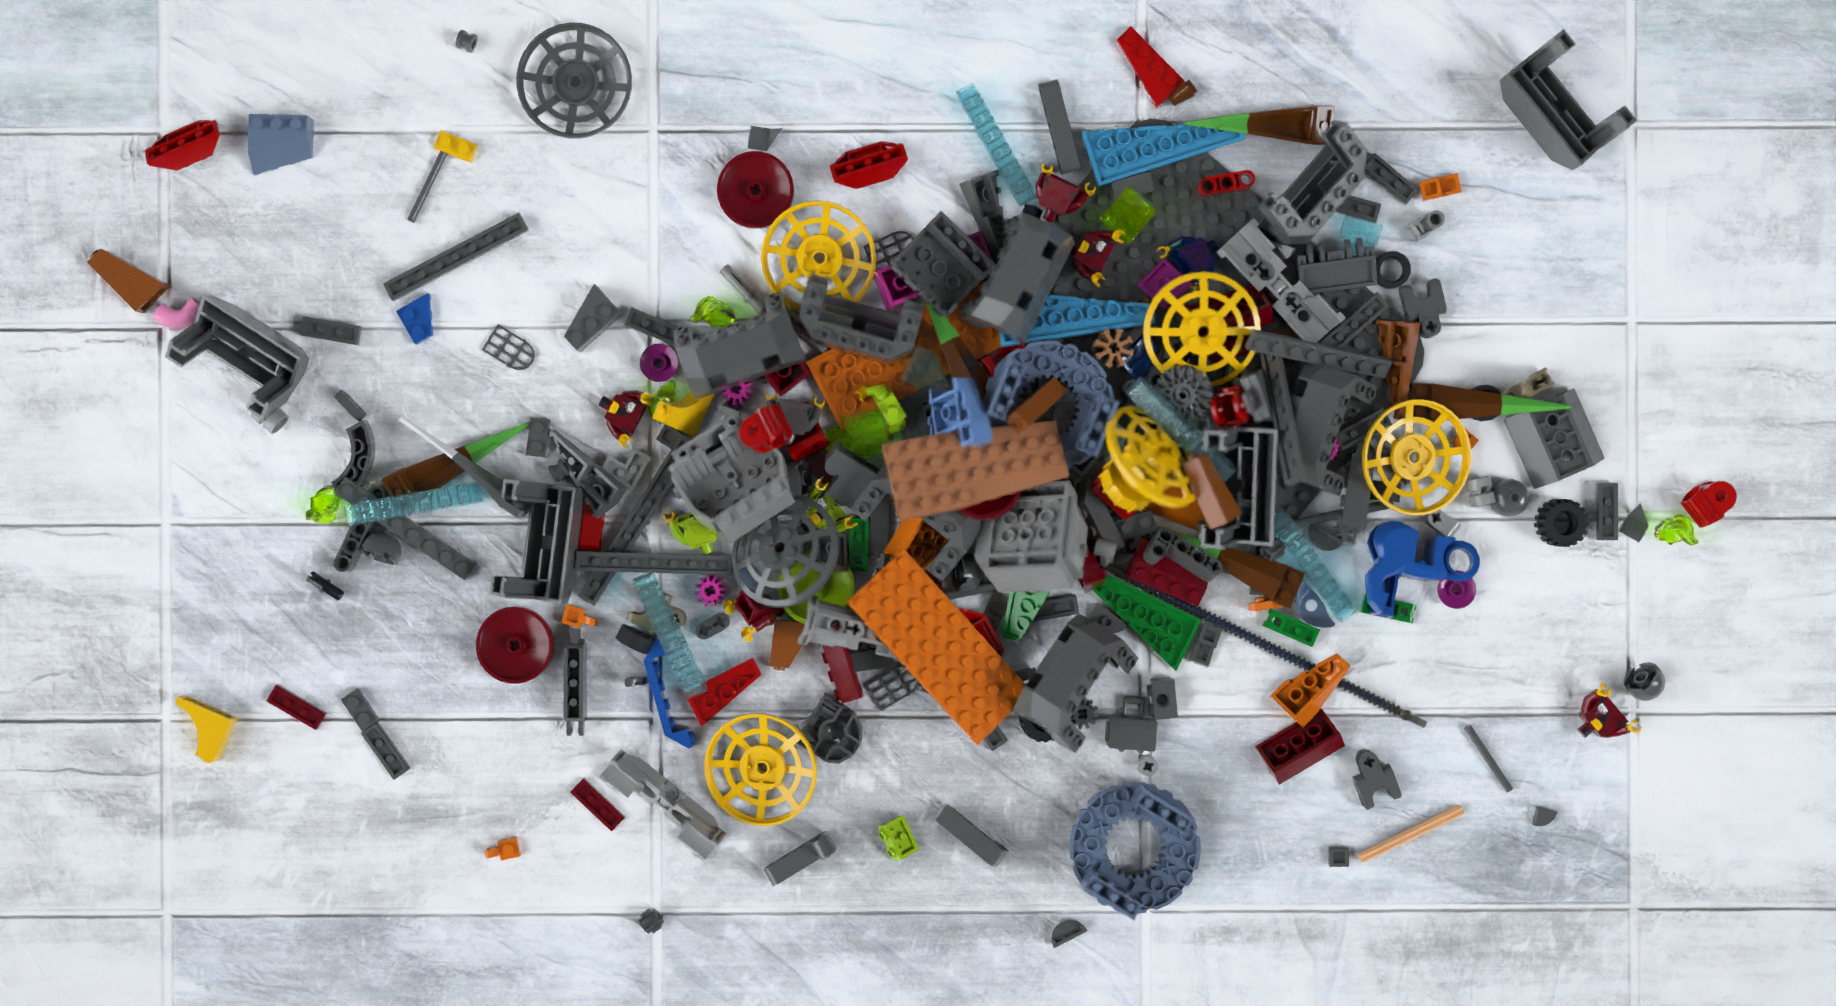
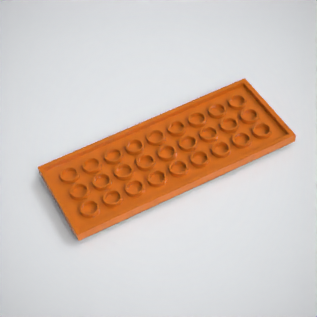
(843, 373)
(938, 646)

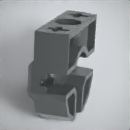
(826, 732)

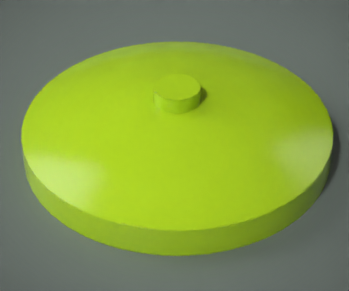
(837, 590)

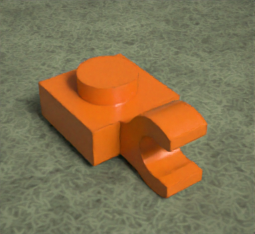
(1262, 604)
(576, 616)
(506, 849)

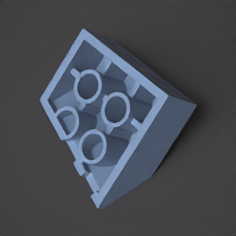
(279, 140)

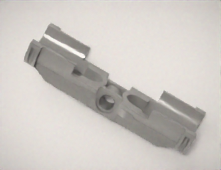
(1252, 241)
(818, 628)
(633, 774)

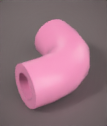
(177, 318)

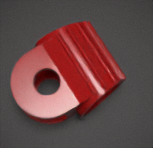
(1230, 407)
(768, 431)
(1709, 502)

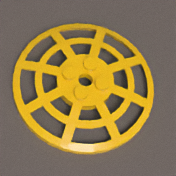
(818, 243)
(1194, 320)
(1157, 450)
(1425, 457)
(754, 776)

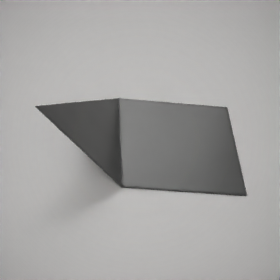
(762, 138)
(1635, 524)

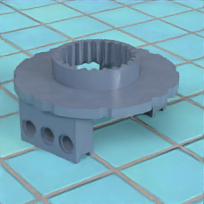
(1079, 370)
(1150, 889)

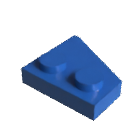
(417, 319)
(1140, 361)

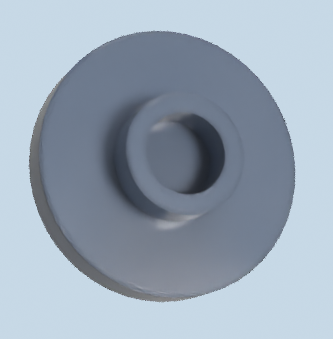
(747, 579)

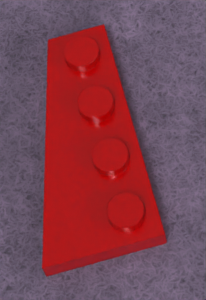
(1154, 72)
(724, 689)

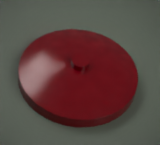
(755, 189)
(515, 645)

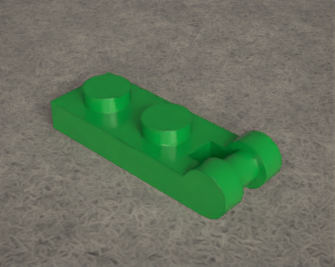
(859, 544)
(1366, 608)
(1292, 628)

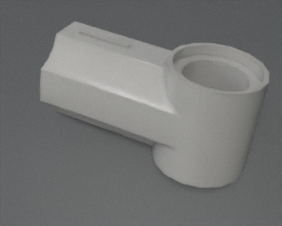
(1105, 551)

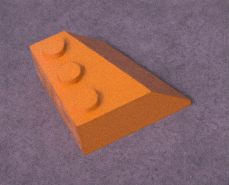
(918, 540)

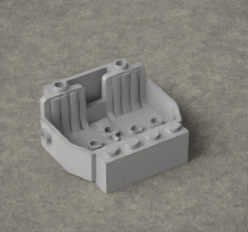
(704, 483)
(1052, 552)

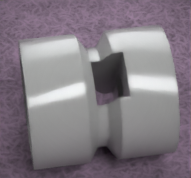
(274, 421)
(1480, 491)

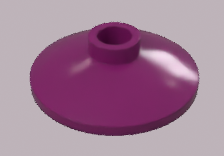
(649, 360)
(1462, 598)

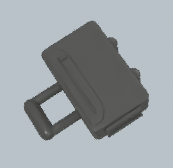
(1256, 396)
(1131, 732)

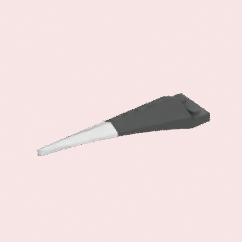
(485, 479)

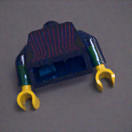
(1192, 255)

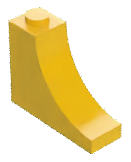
(683, 414)
(211, 725)

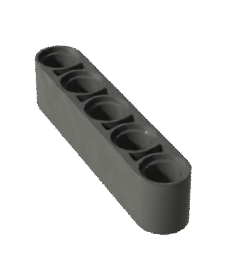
(1059, 126)
(354, 535)

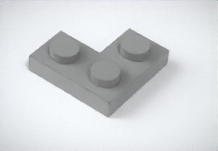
(628, 473)

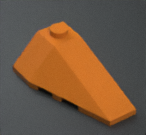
(1185, 515)
(1309, 691)

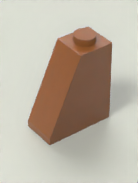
(785, 643)

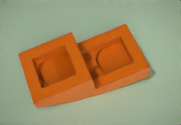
(1440, 187)

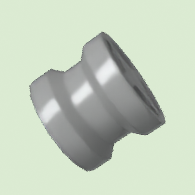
(1145, 762)

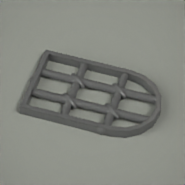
(882, 248)
(506, 340)
(884, 685)

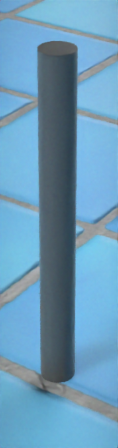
(427, 186)
(1488, 758)

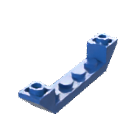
(682, 736)

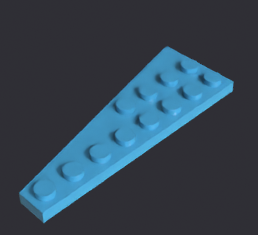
(1133, 151)
(1077, 316)

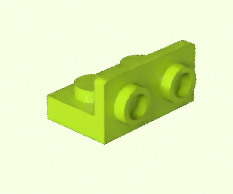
(898, 838)

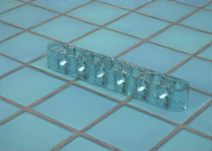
(996, 144)
(1176, 425)
(413, 503)
(1312, 566)
(670, 635)

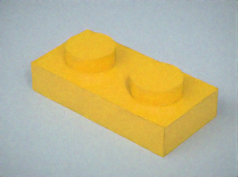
(455, 146)

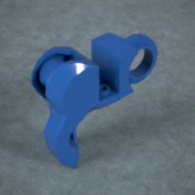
(1393, 553)

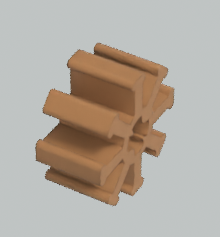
(1117, 345)

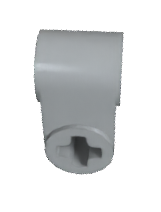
(1423, 227)
(1443, 524)

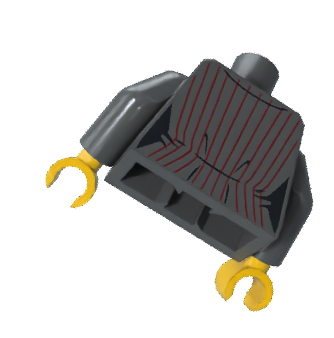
(800, 415)

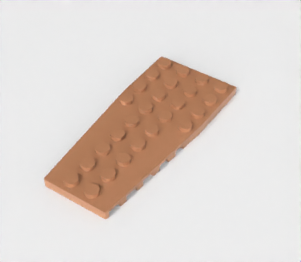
(942, 475)

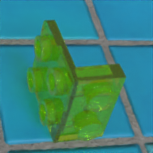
(1128, 214)
(866, 432)

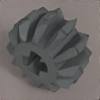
(1089, 714)

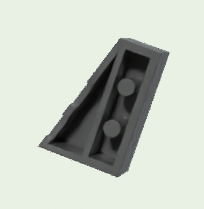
(592, 319)

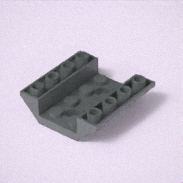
(1543, 445)

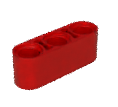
(1218, 188)
(591, 530)

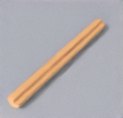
(1410, 833)

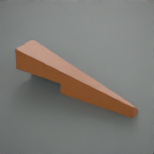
(1399, 344)

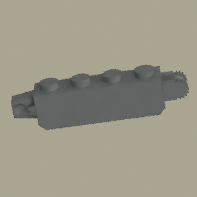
(1356, 497)
(575, 682)

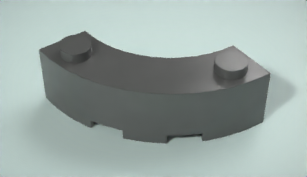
(362, 454)

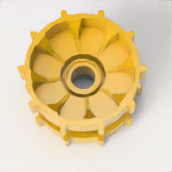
(1121, 490)

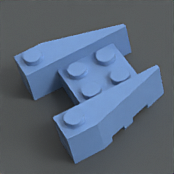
(960, 412)

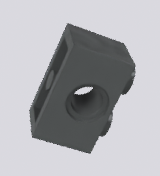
(1169, 707)

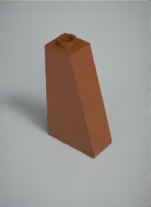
(130, 282)
(1036, 406)
(1210, 491)

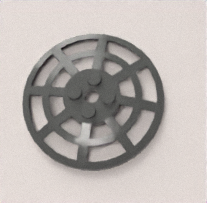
(569, 70)
(789, 557)

